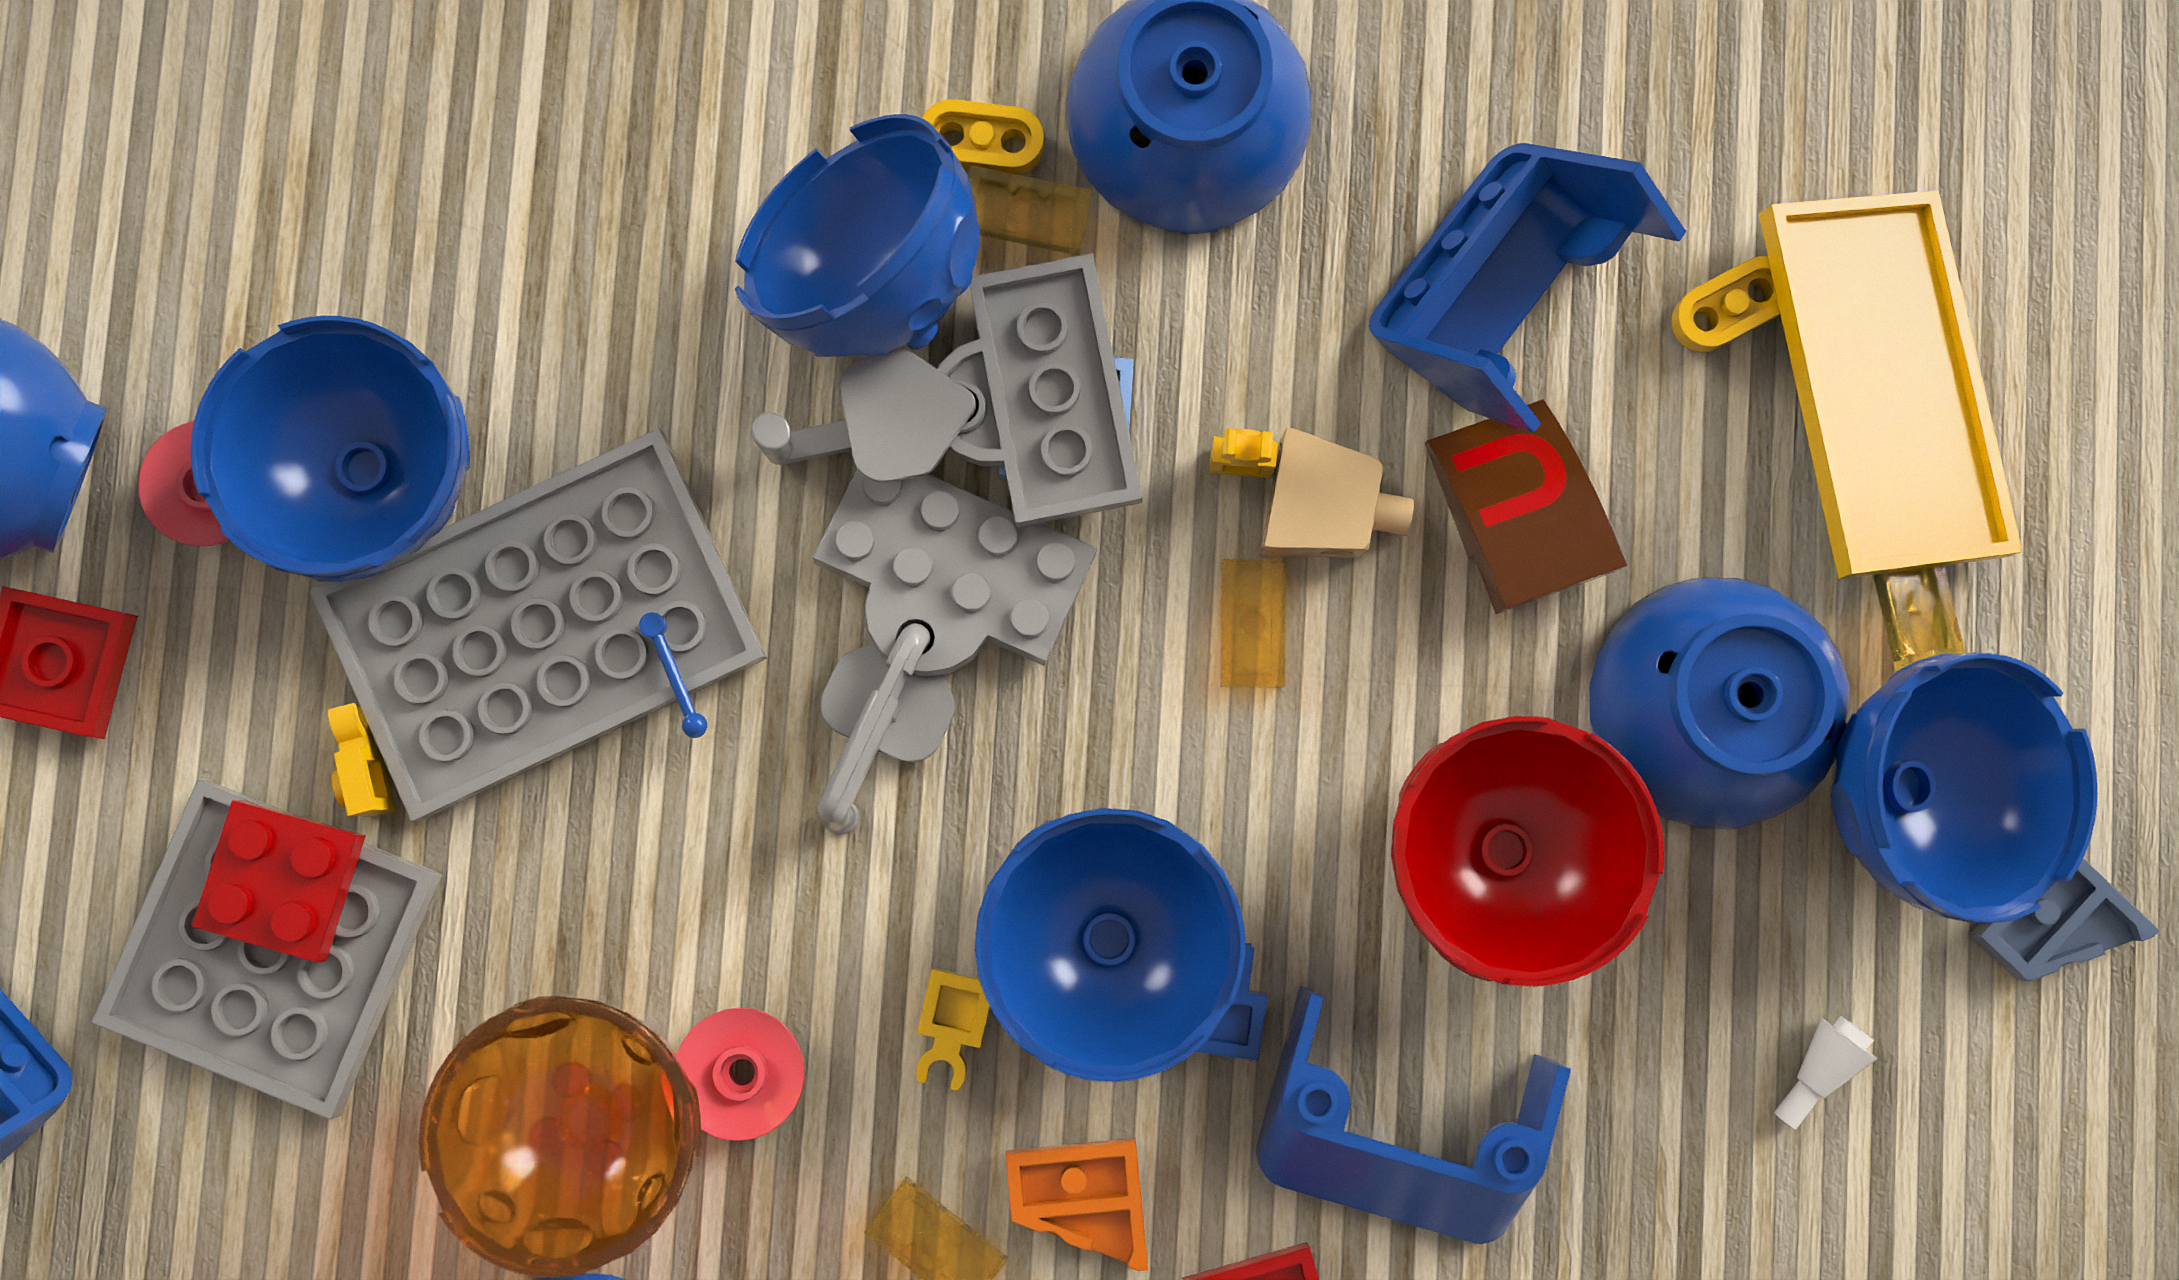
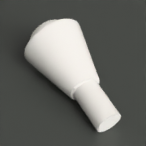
(1831, 1060)

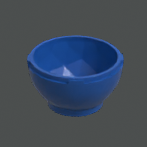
(1213, 145)
(44, 443)
(1688, 732)

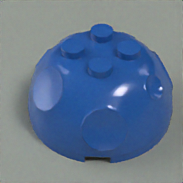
(863, 243)
(330, 449)
(1966, 787)
(1110, 944)

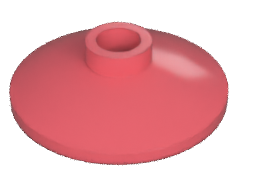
(171, 495)
(736, 1108)

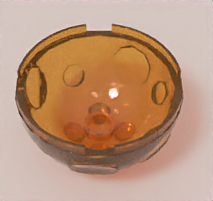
(559, 1136)

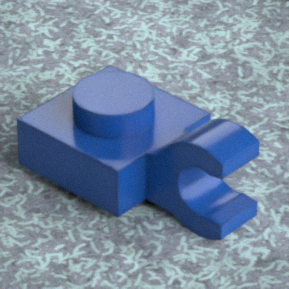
(1242, 1026)

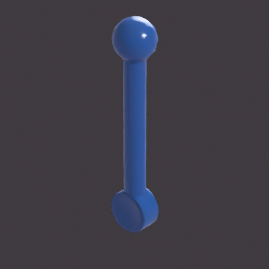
(654, 627)

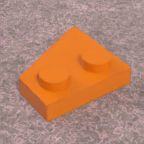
(1082, 1195)

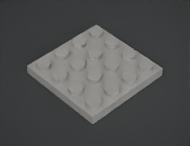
(252, 1010)

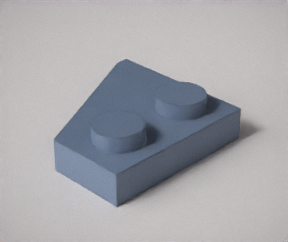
(2073, 925)

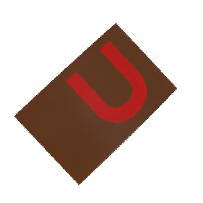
(1524, 508)

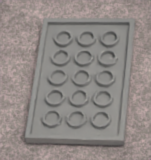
(526, 629)

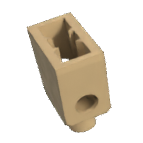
(1328, 501)

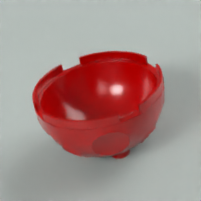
(1526, 851)

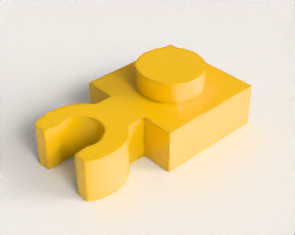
(1243, 453)
(361, 772)
(954, 1015)

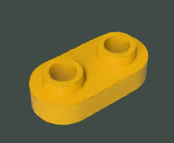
(985, 131)
(1727, 306)

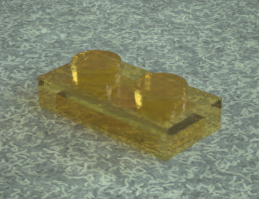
(1918, 614)
(1252, 623)

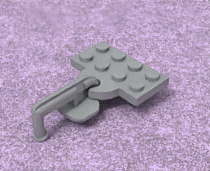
(1041, 389)
(938, 566)

